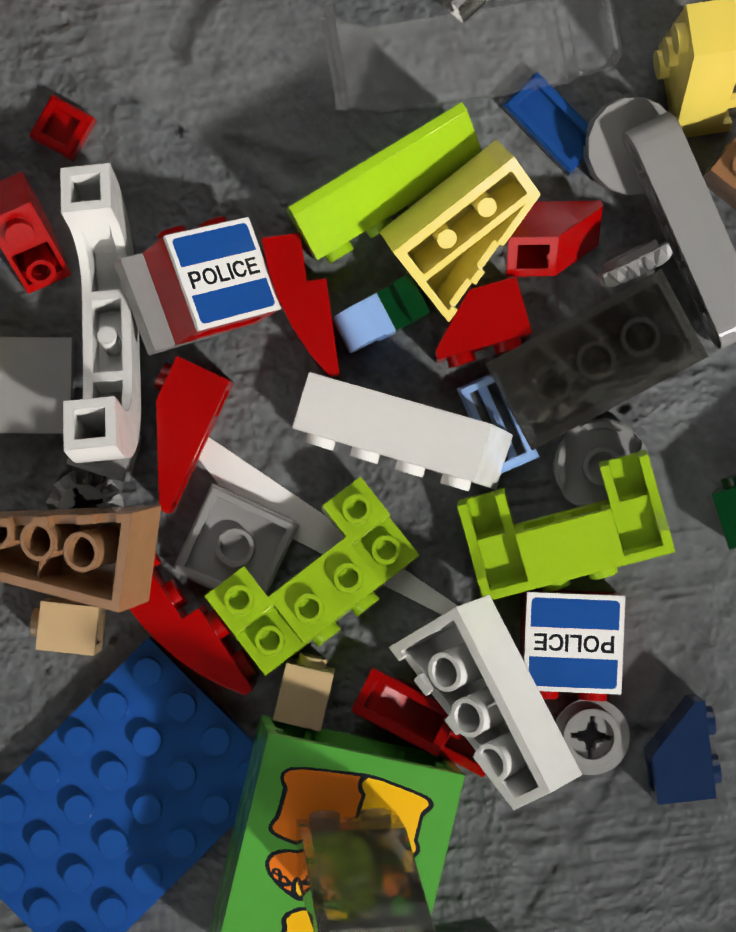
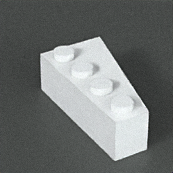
(402, 430)
(491, 700)

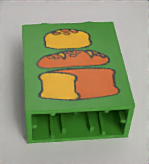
(328, 770)

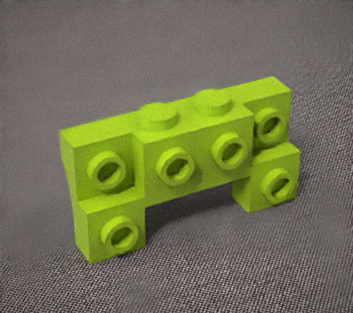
(571, 542)
(324, 591)

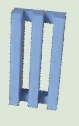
(481, 385)

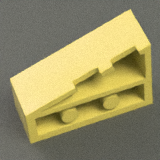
(461, 224)

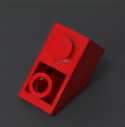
(28, 236)
(553, 237)
(486, 319)

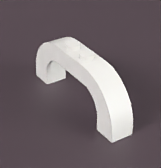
(109, 415)

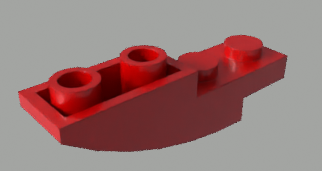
(194, 637)

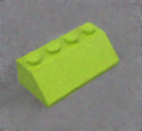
(384, 185)

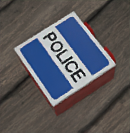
(211, 278)
(573, 642)

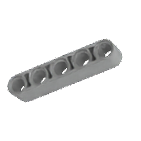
(687, 221)

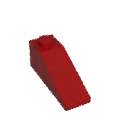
(185, 417)

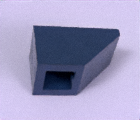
(681, 757)

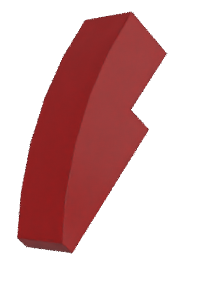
(302, 301)
(414, 717)

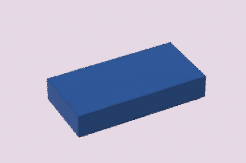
(550, 124)

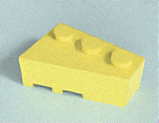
(700, 66)

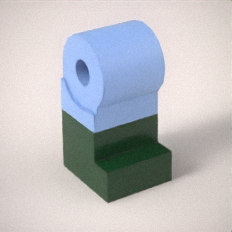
(381, 314)

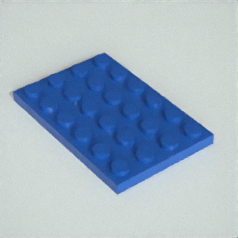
(120, 799)

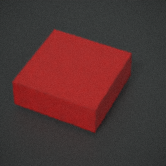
(62, 128)

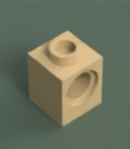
(68, 626)
(304, 691)

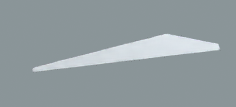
(314, 528)

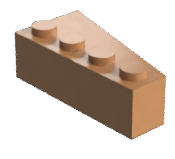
(82, 553)

